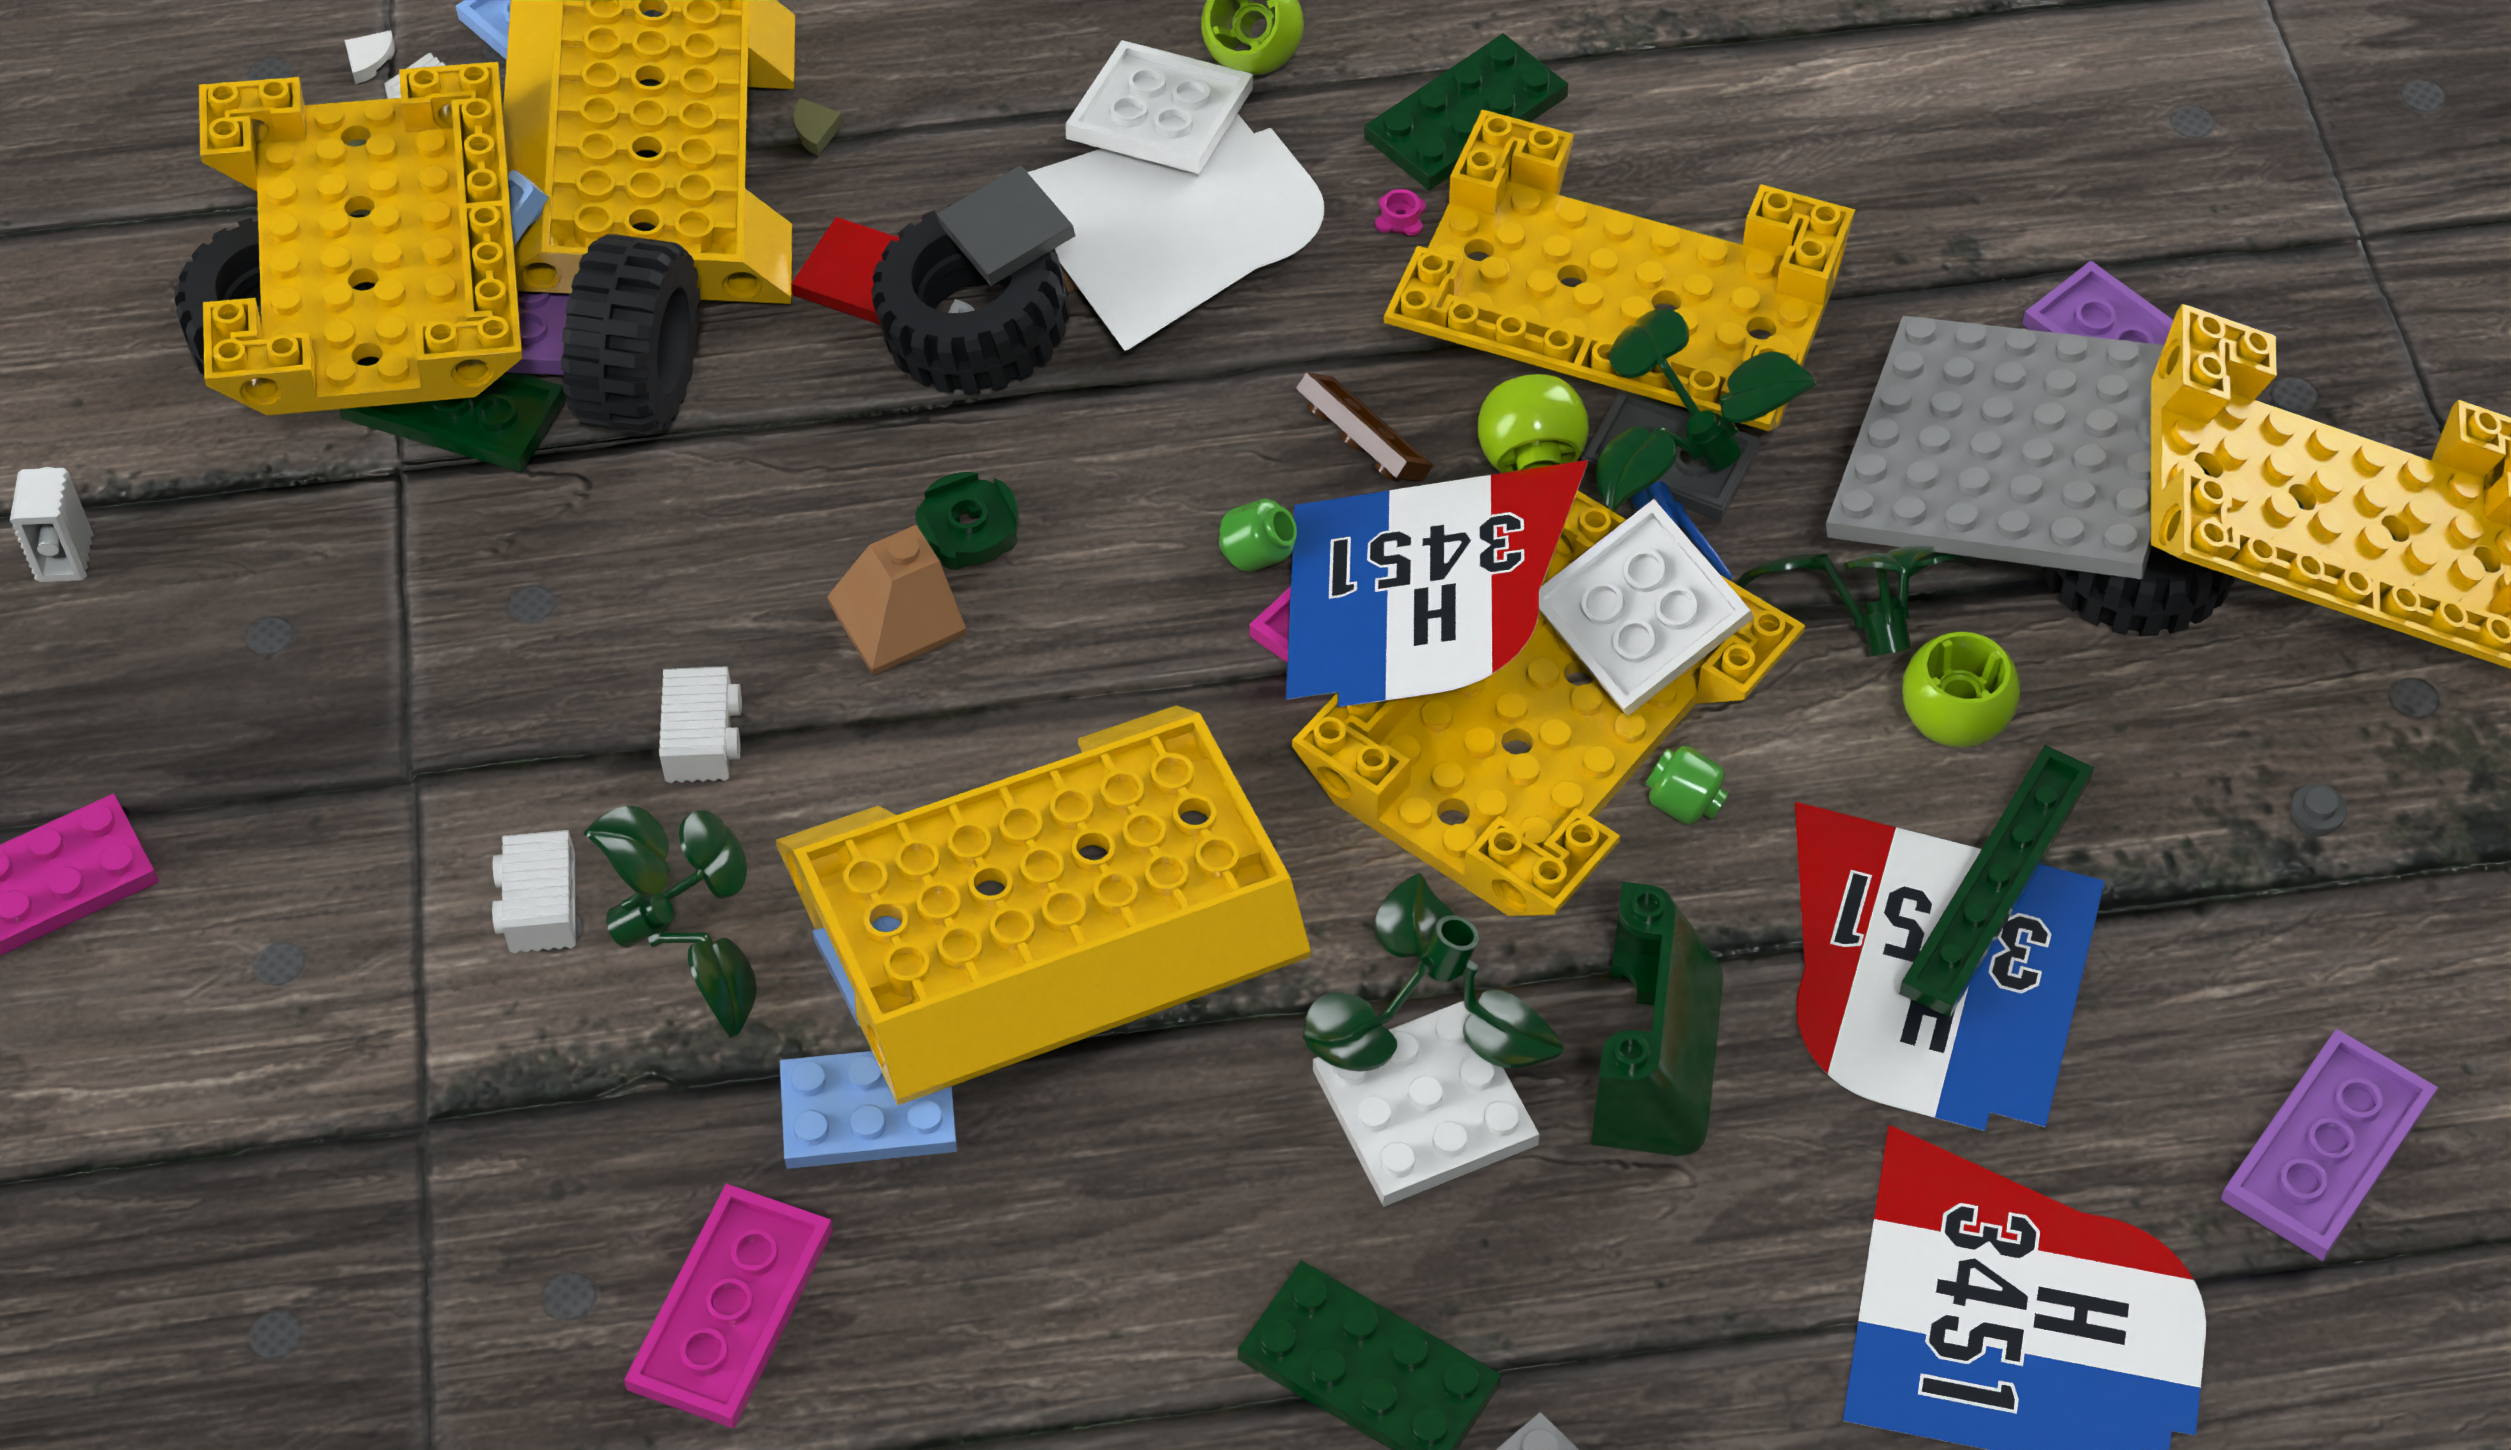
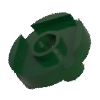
(968, 543)

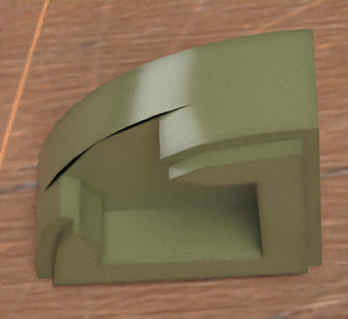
(815, 125)

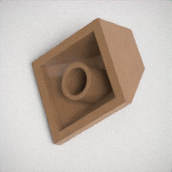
(896, 602)

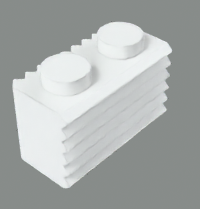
(51, 525)
(697, 724)
(536, 891)

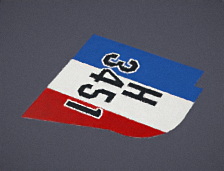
(1865, 916)

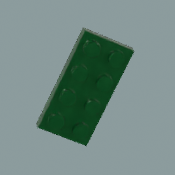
(1433, 124)
(496, 426)
(1367, 1365)

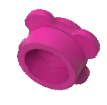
(1400, 213)

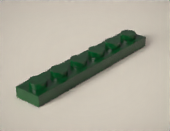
(1996, 881)

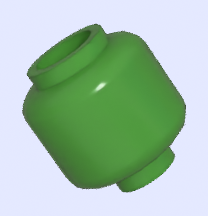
(1257, 535)
(1687, 785)

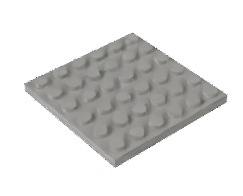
(2006, 448)

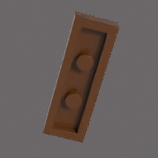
(1363, 428)

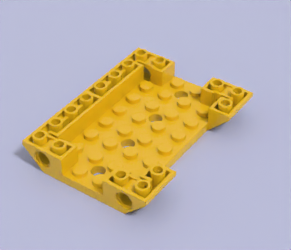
(583, 116)
(431, 245)
(1516, 307)
(2353, 491)
(1530, 812)
(1070, 937)

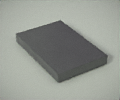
(1688, 479)

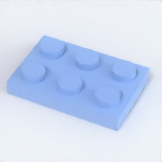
(845, 1113)

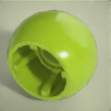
(1267, 51)
(1532, 423)
(1961, 689)

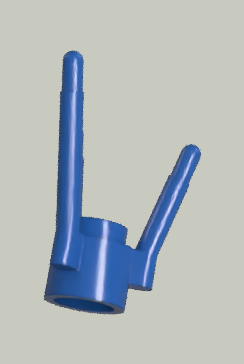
(1663, 496)

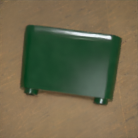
(1660, 1082)

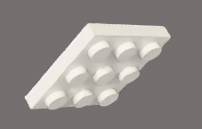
(1159, 106)
(1641, 607)
(1428, 1109)

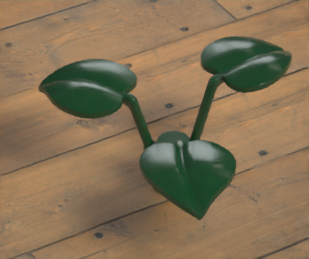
(1640, 457)
(1886, 618)
(638, 853)
(1414, 923)

